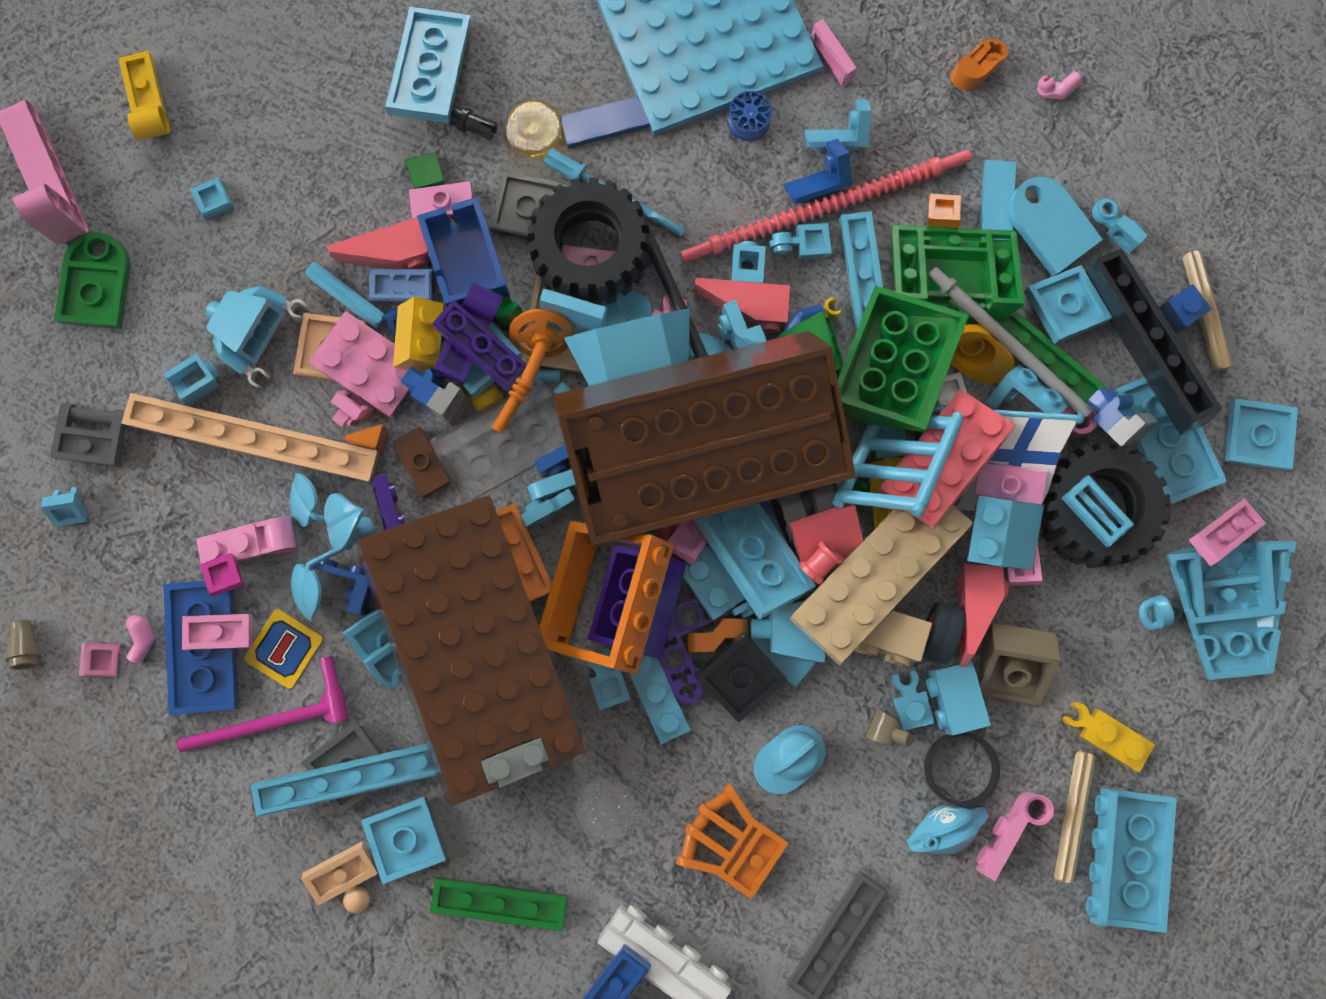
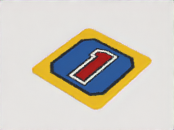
(283, 648)

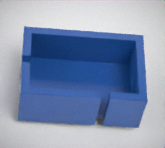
(462, 251)

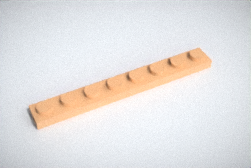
(250, 438)

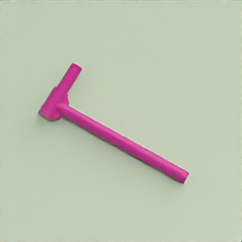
(331, 707)

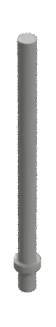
(949, 287)

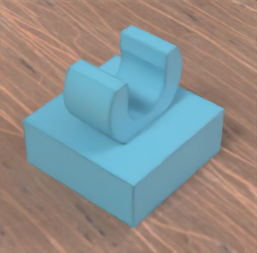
(64, 508)

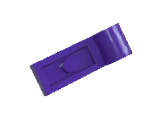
(482, 306)

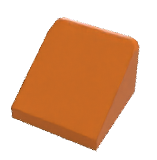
(370, 438)

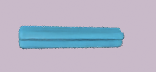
(345, 295)

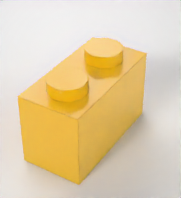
(415, 339)

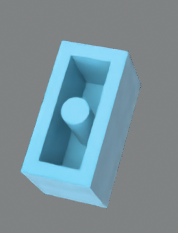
(957, 699)

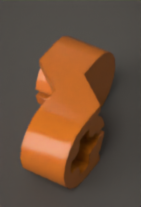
(990, 56)
(710, 641)

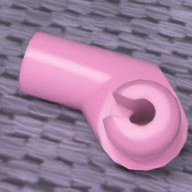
(1050, 89)
(142, 636)

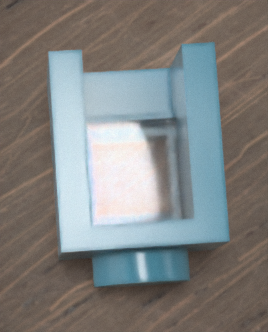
(193, 379)

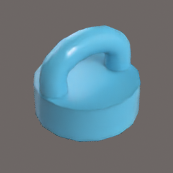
(1159, 611)

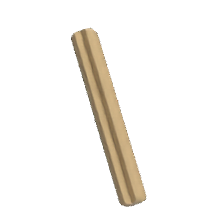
(1209, 322)
(1074, 817)

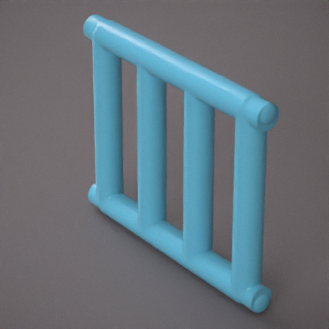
(928, 478)

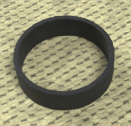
(995, 774)

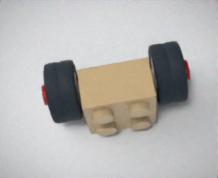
(911, 639)

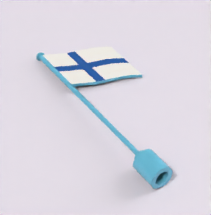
(1032, 445)

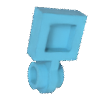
(1122, 230)
(810, 240)

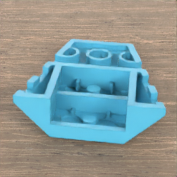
(632, 346)
(1235, 605)

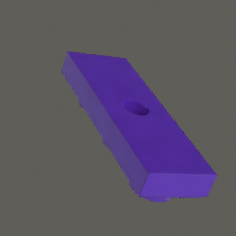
(464, 330)

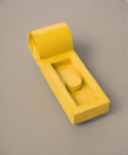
(144, 95)

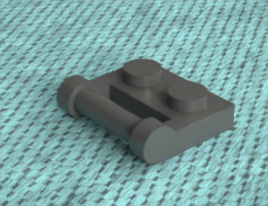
(84, 444)

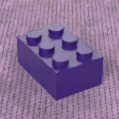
(614, 595)

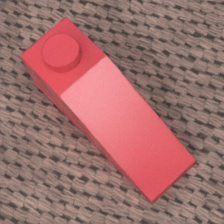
(389, 247)
(758, 302)
(979, 595)

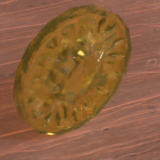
(533, 127)

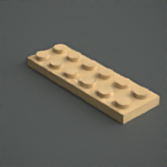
(875, 580)

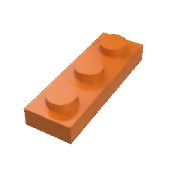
(524, 553)

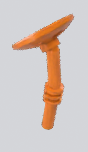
(541, 345)

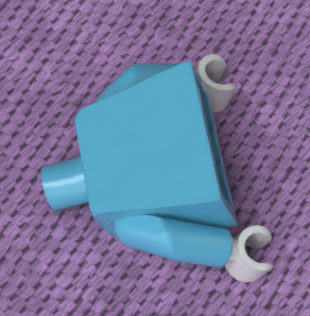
(245, 325)

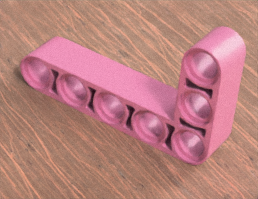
(50, 201)

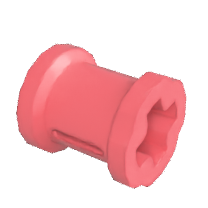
(821, 562)

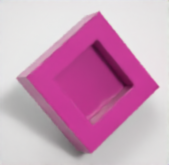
(222, 574)

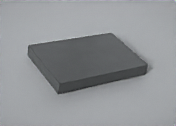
(516, 201)

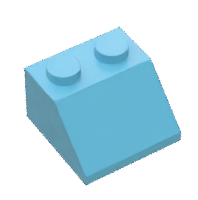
(1004, 532)

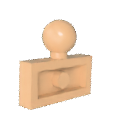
(342, 875)

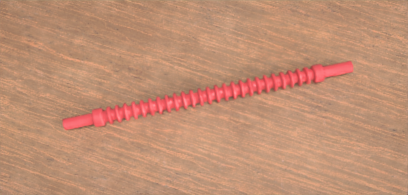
(935, 167)

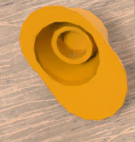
(982, 356)

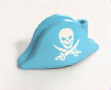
(948, 829)

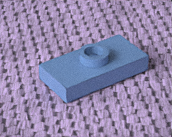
(400, 284)

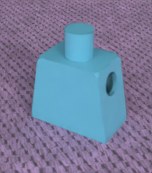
(785, 636)

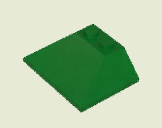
(983, 267)

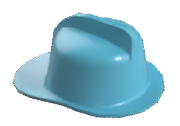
(789, 759)

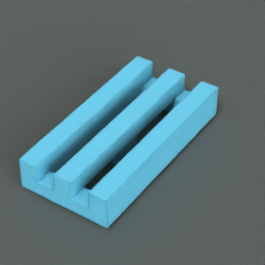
(1088, 519)

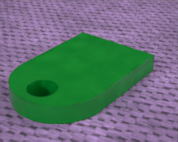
(92, 286)

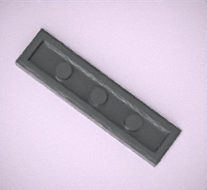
(837, 936)

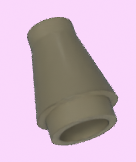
(22, 646)

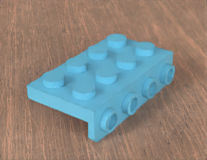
(1132, 860)

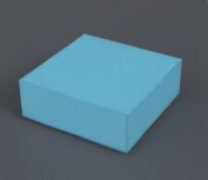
(212, 198)

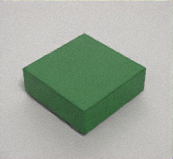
(425, 171)

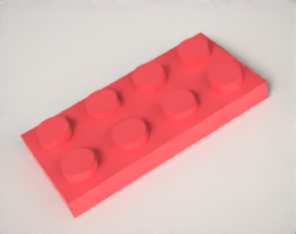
(976, 443)

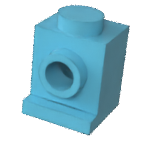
(748, 253)

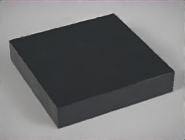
(741, 676)

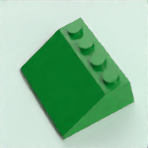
(899, 360)

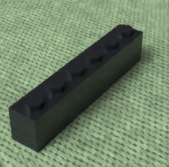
(1153, 343)

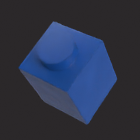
(1185, 308)

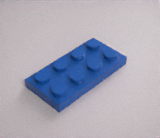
(203, 677)

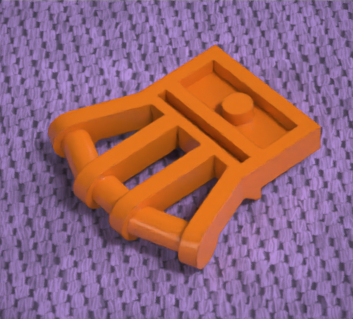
(750, 856)

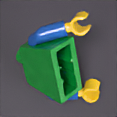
(818, 321)

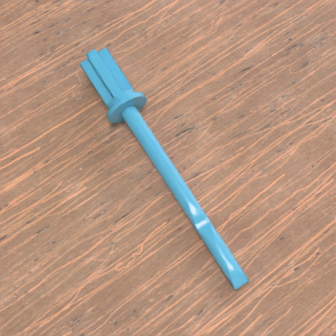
(573, 170)

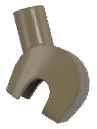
(888, 730)

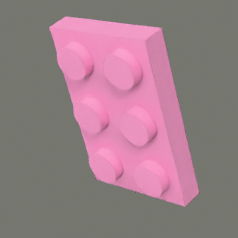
(362, 364)

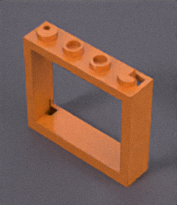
(638, 609)

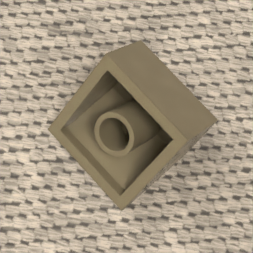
(1017, 663)

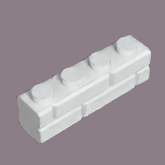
(672, 968)

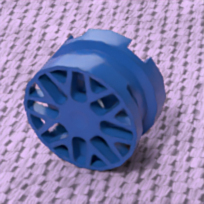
(749, 116)

